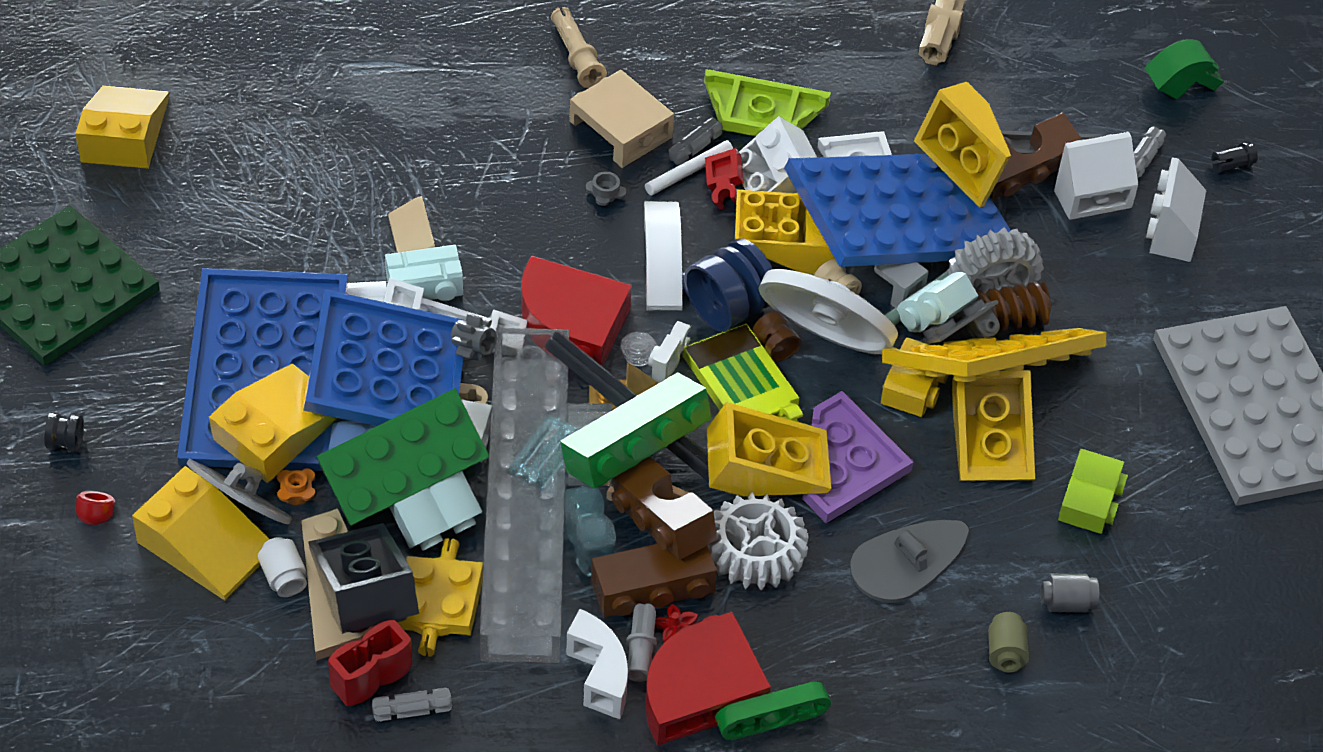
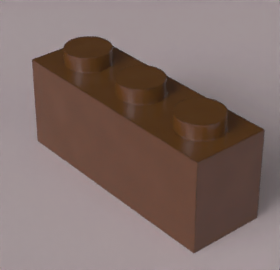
(650, 577)

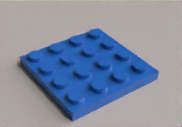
(378, 359)

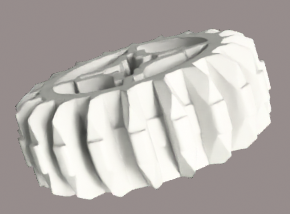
(756, 531)

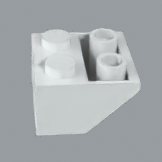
(768, 153)
(1097, 176)
(1177, 212)

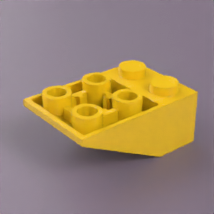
(781, 229)

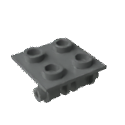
(972, 323)

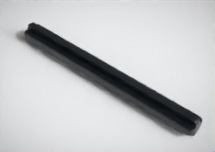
(619, 394)

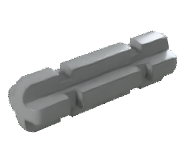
(1148, 148)
(411, 704)

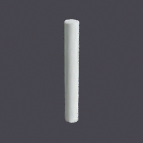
(684, 170)

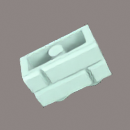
(431, 268)

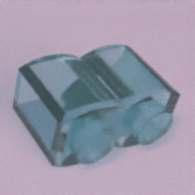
(588, 526)

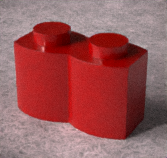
(374, 661)

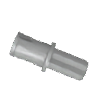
(641, 642)

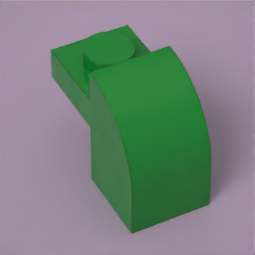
(1181, 66)

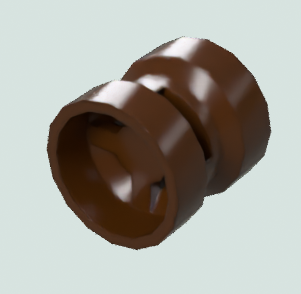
(776, 336)

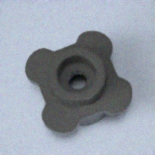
(606, 188)

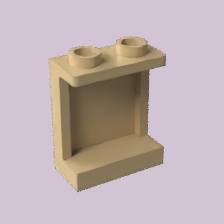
(623, 116)

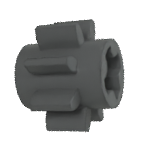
(473, 337)

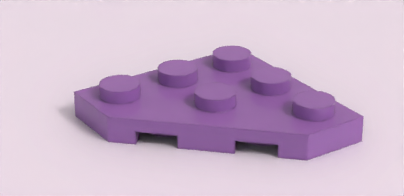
(859, 457)

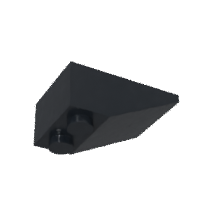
(364, 578)

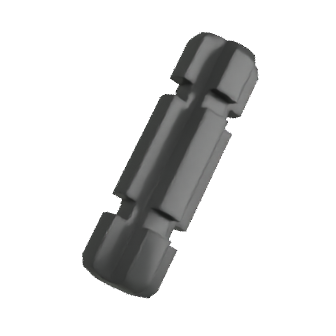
(695, 141)

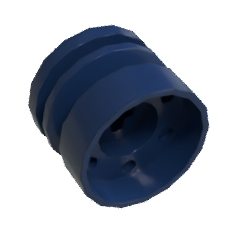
(727, 284)

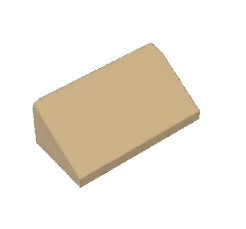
(411, 227)

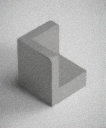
(905, 278)

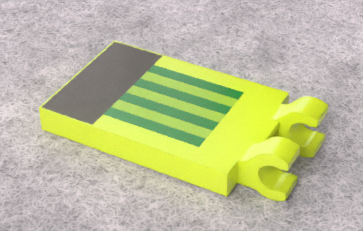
(742, 373)

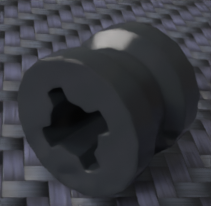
(64, 431)

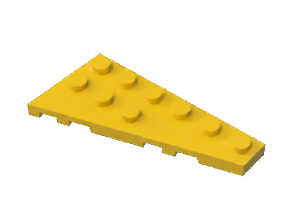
(988, 356)

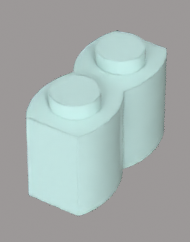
(937, 302)
(436, 510)

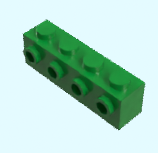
(635, 430)

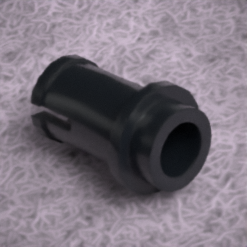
(1243, 155)

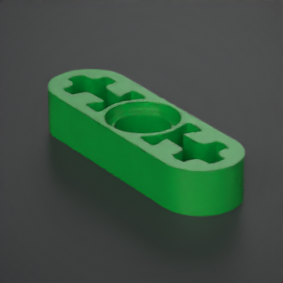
(773, 710)

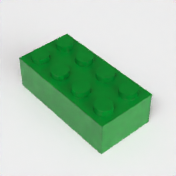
(402, 456)

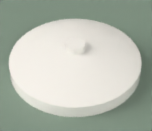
(828, 310)

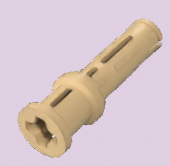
(581, 55)

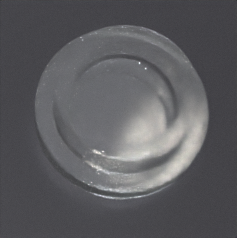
(637, 348)

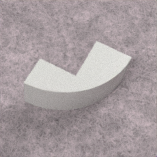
(597, 644)

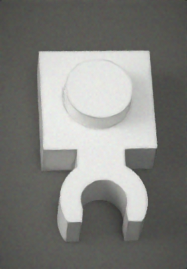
(667, 356)

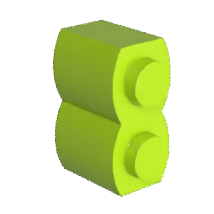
(1091, 491)

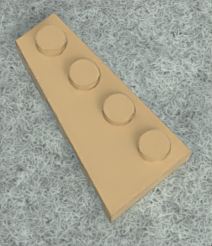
(325, 629)

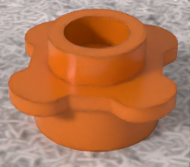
(296, 494)

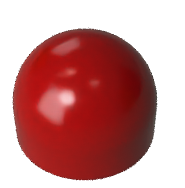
(94, 507)

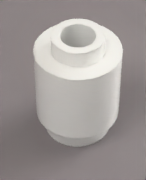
(283, 566)

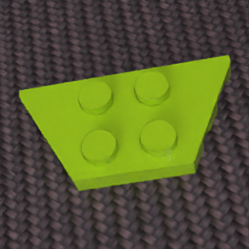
(751, 104)

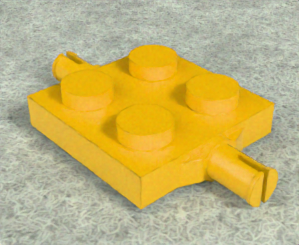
(445, 596)

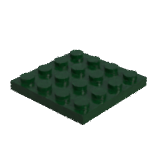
(66, 284)

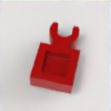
(722, 174)

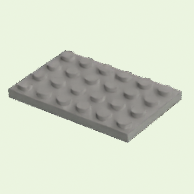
(1252, 400)

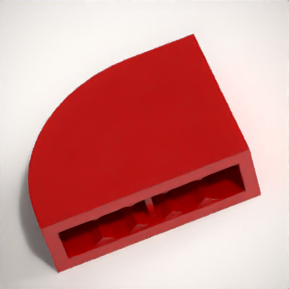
(577, 302)
(700, 675)

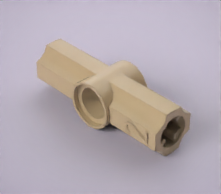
(941, 29)

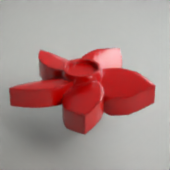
(675, 621)

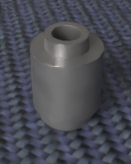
(1069, 592)

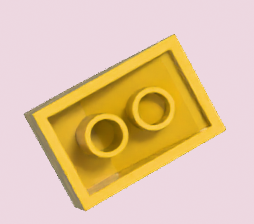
(121, 126)
(965, 140)
(267, 422)
(994, 427)
(766, 454)
(200, 533)

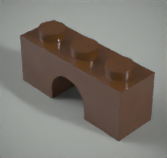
(1048, 142)
(648, 498)

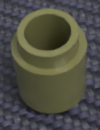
(1008, 642)

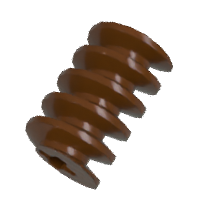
(1019, 303)

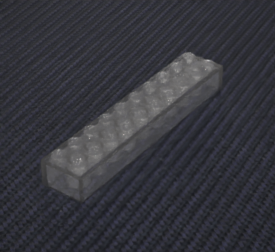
(521, 520)

